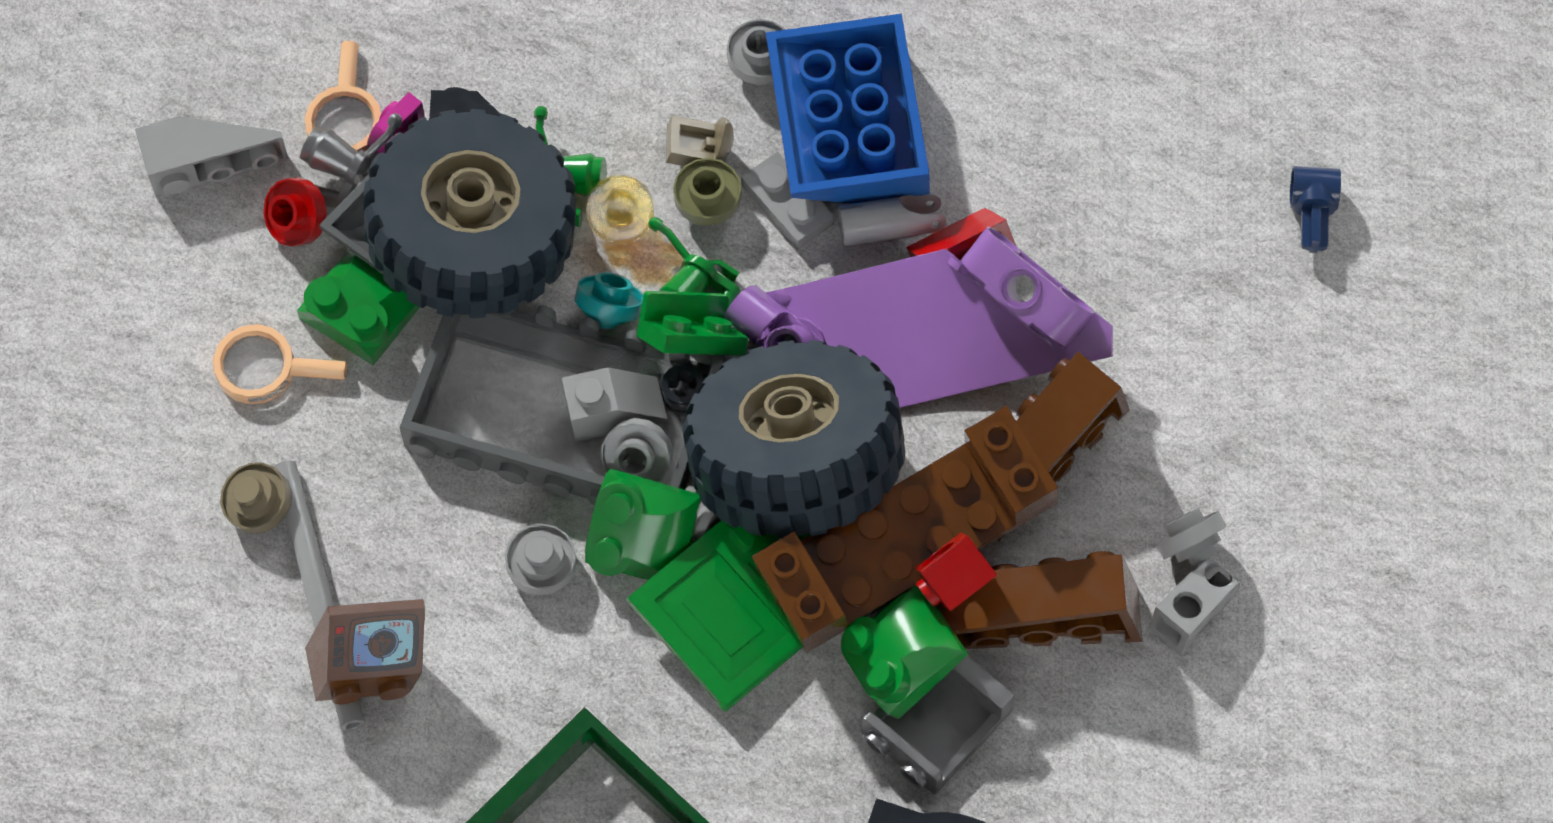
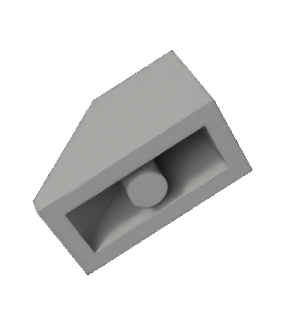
(608, 396)

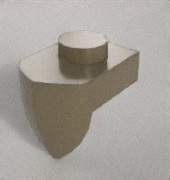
(697, 139)

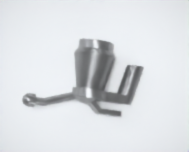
(334, 156)

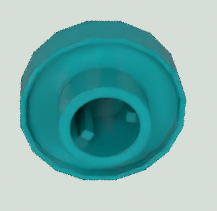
(608, 299)

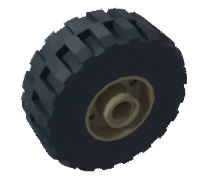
(469, 213)
(794, 439)

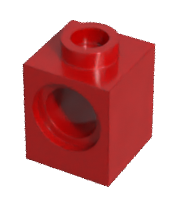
(953, 573)

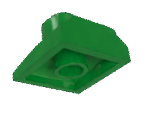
(356, 308)
(639, 525)
(901, 651)

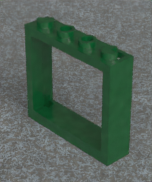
(560, 753)

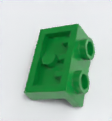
(689, 324)

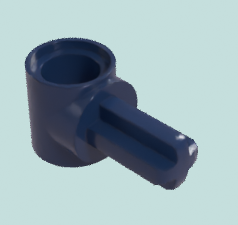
(1315, 197)

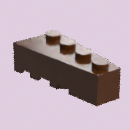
(1070, 413)
(1051, 601)

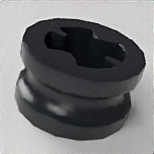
(671, 380)

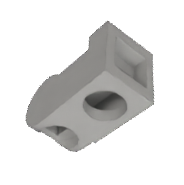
(1193, 605)

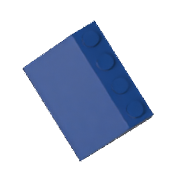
(848, 111)

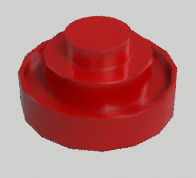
(294, 211)

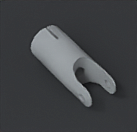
(889, 219)

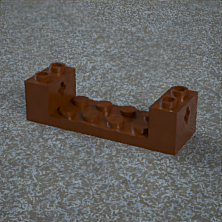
(860, 568)

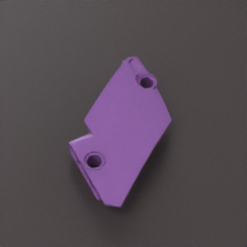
(935, 319)

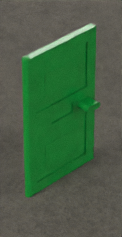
(719, 613)

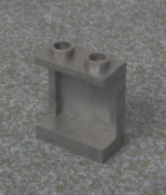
(942, 726)

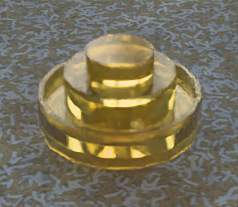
(619, 209)

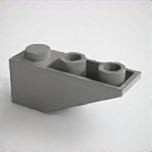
(198, 151)

